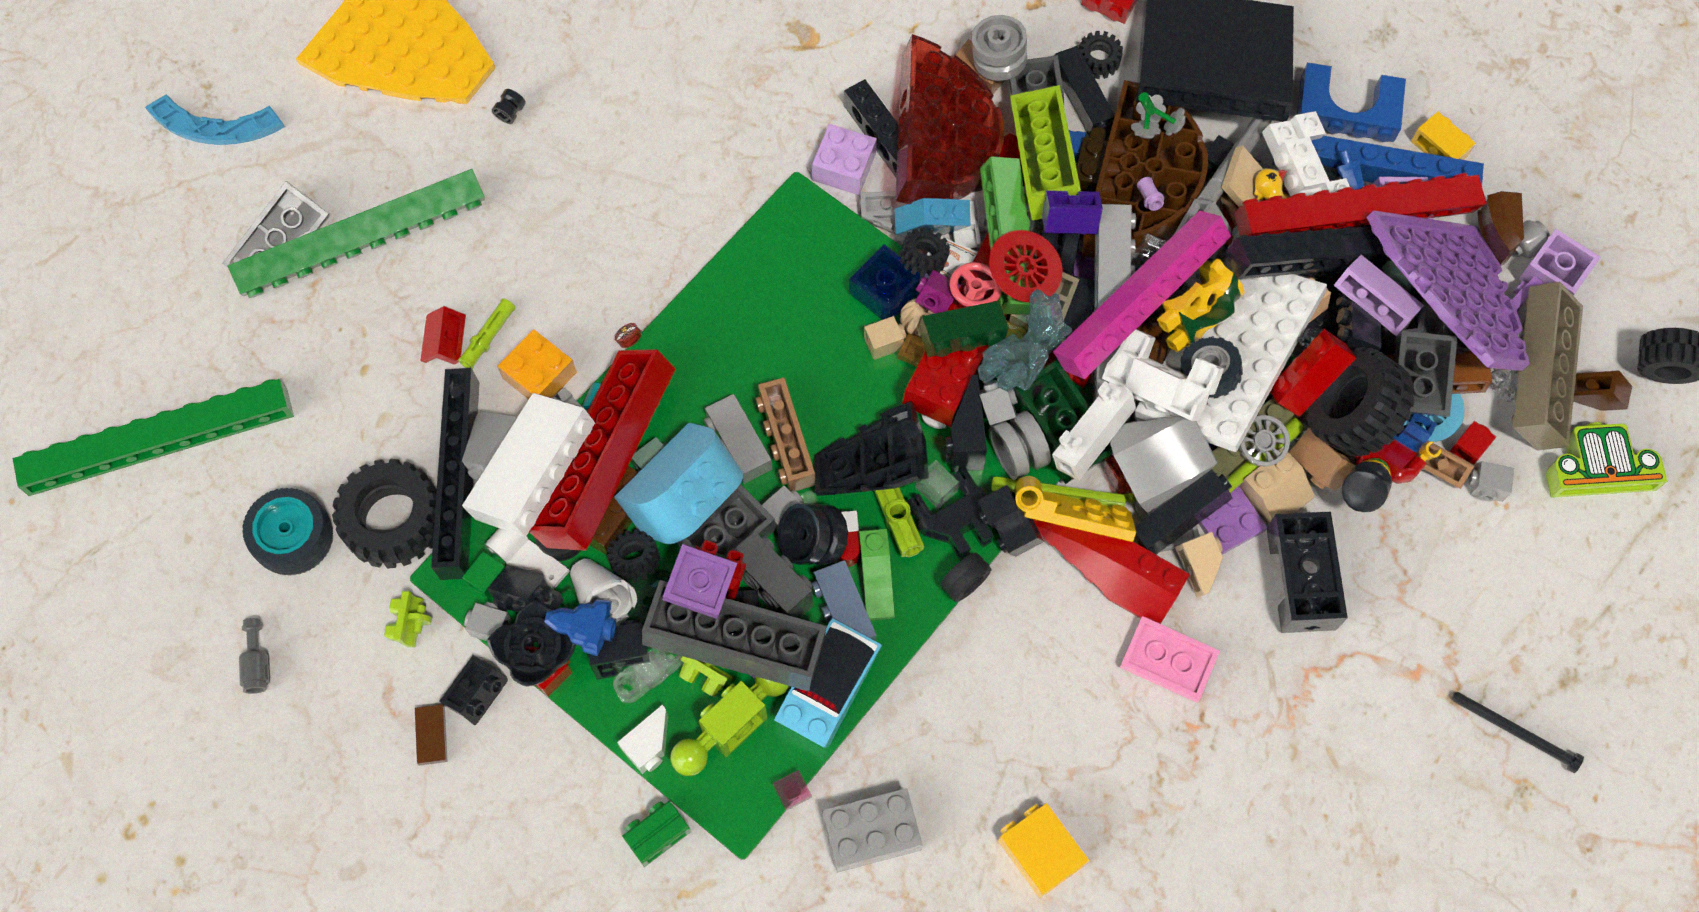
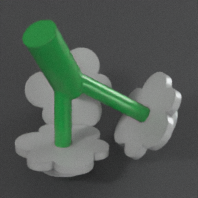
(1153, 111)

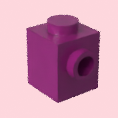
(935, 292)

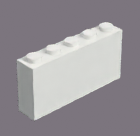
(529, 464)

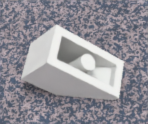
(647, 741)

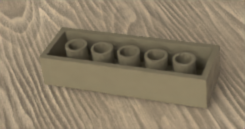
(1548, 383)

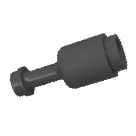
(253, 663)

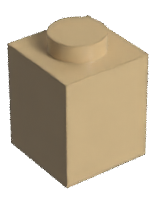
(884, 337)

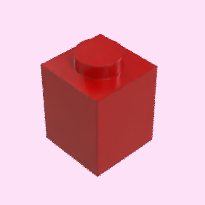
(1473, 442)

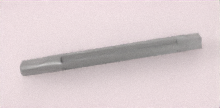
(1248, 139)

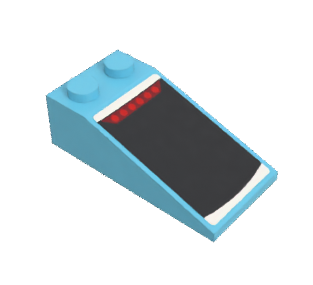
(836, 681)

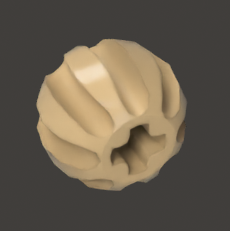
(911, 316)

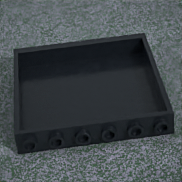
(1219, 56)

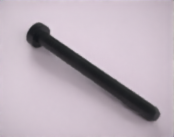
(1573, 761)

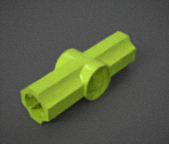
(902, 529)

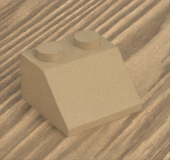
(1278, 488)

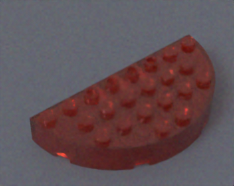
(943, 125)

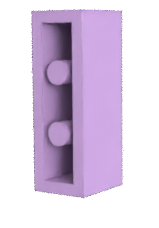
(1378, 295)

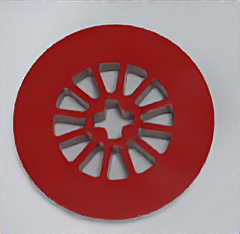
(1036, 245)

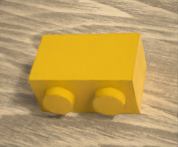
(1442, 138)

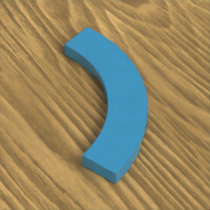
(214, 130)

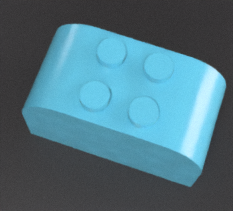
(681, 485)

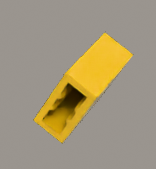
(1042, 849)

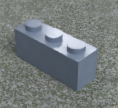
(841, 598)

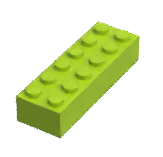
(1044, 145)

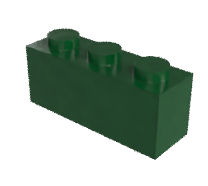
(963, 329)

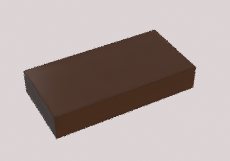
(430, 735)

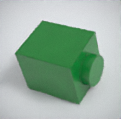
(483, 573)

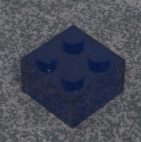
(884, 284)

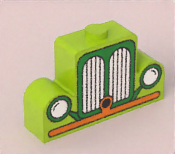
(1604, 463)

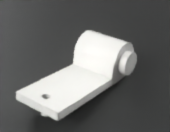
(523, 553)

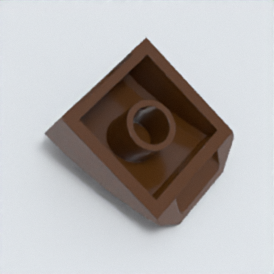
(1502, 223)

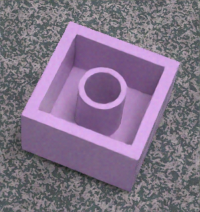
(844, 159)
(1561, 261)

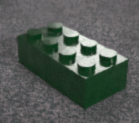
(1056, 408)

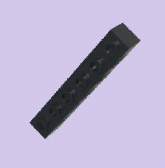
(874, 120)

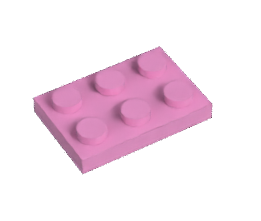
(1169, 659)

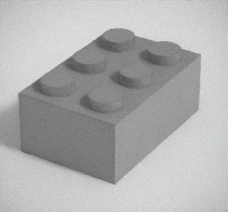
(872, 830)

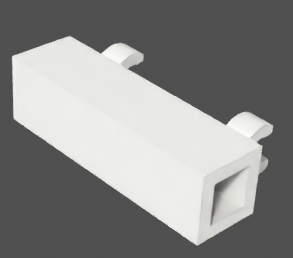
(1094, 430)

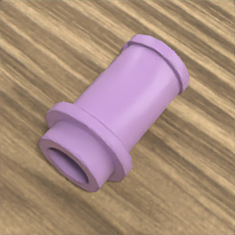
(1152, 198)

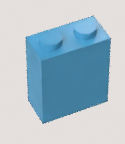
(935, 214)

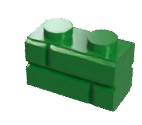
(656, 832)

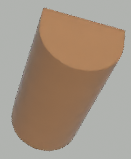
(1448, 466)

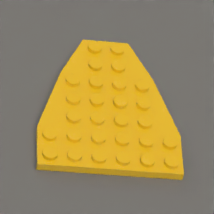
(401, 50)

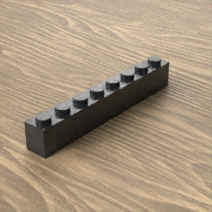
(1303, 251)
(454, 483)

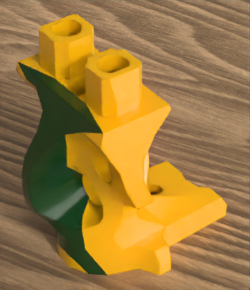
(1190, 313)

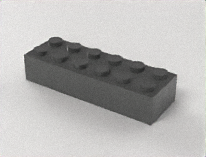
(739, 640)

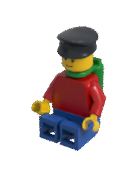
(1373, 475)

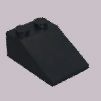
(967, 438)

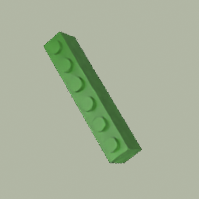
(1005, 212)

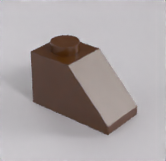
(1602, 390)

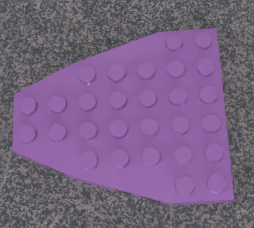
(1459, 281)

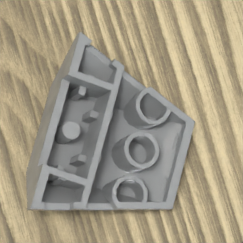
(1161, 458)

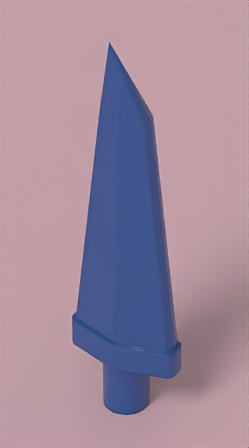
(1350, 170)

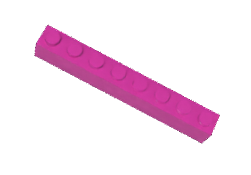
(1142, 294)

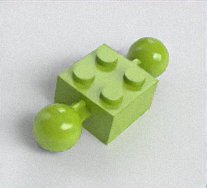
(725, 724)

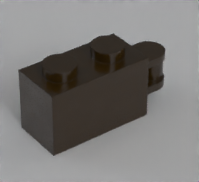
(1091, 159)

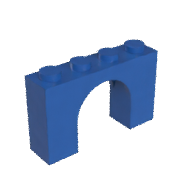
(1379, 122)

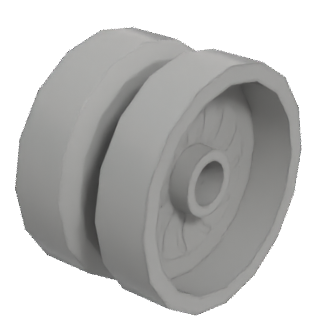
(999, 47)
(1019, 445)

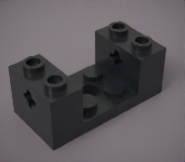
(1311, 599)

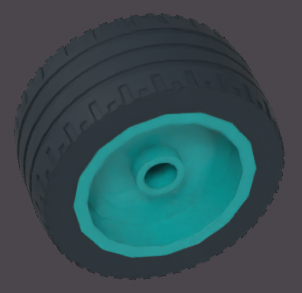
(287, 531)

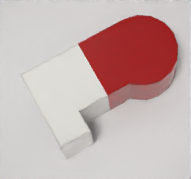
(852, 551)

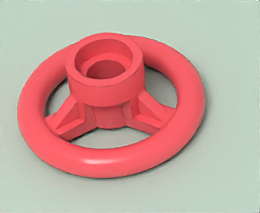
(970, 295)

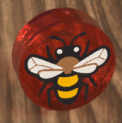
(628, 335)

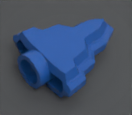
(585, 625)

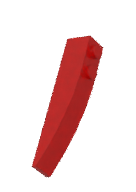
(1120, 569)

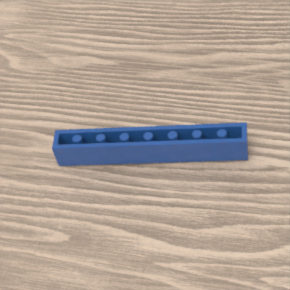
(1392, 162)

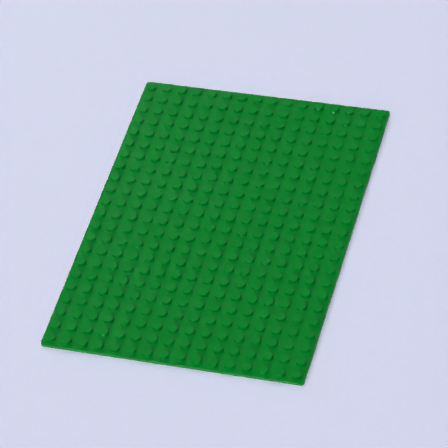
(752, 315)

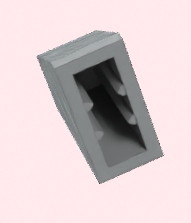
(484, 440)

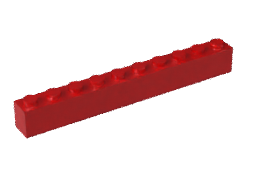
(1350, 207)

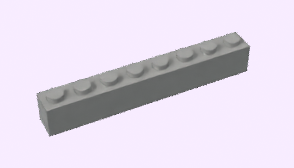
(1112, 264)

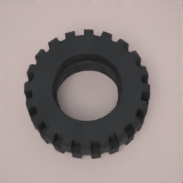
(1378, 415)
(369, 487)

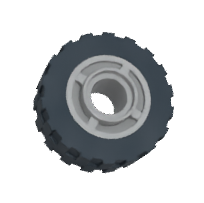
(1220, 353)

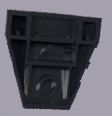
(876, 458)

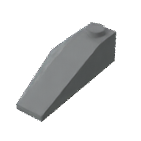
(282, 220)

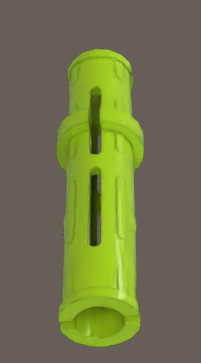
(480, 342)

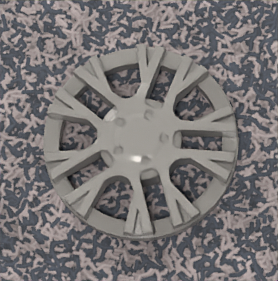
(1264, 441)

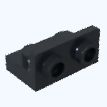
(474, 690)

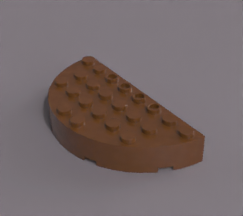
(1173, 162)

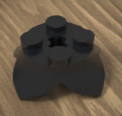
(511, 643)

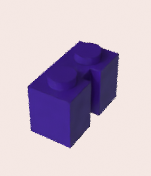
(1072, 212)

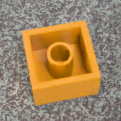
(537, 367)

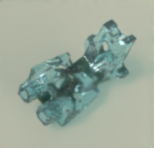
(1020, 361)

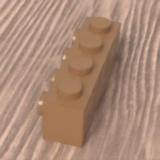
(786, 434)

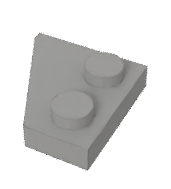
(879, 209)

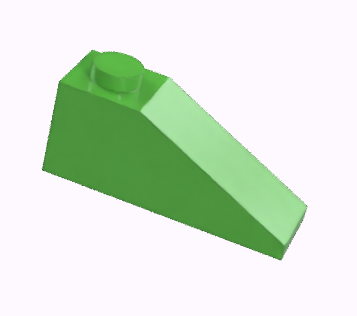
(876, 574)

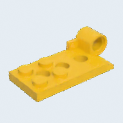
(1073, 512)

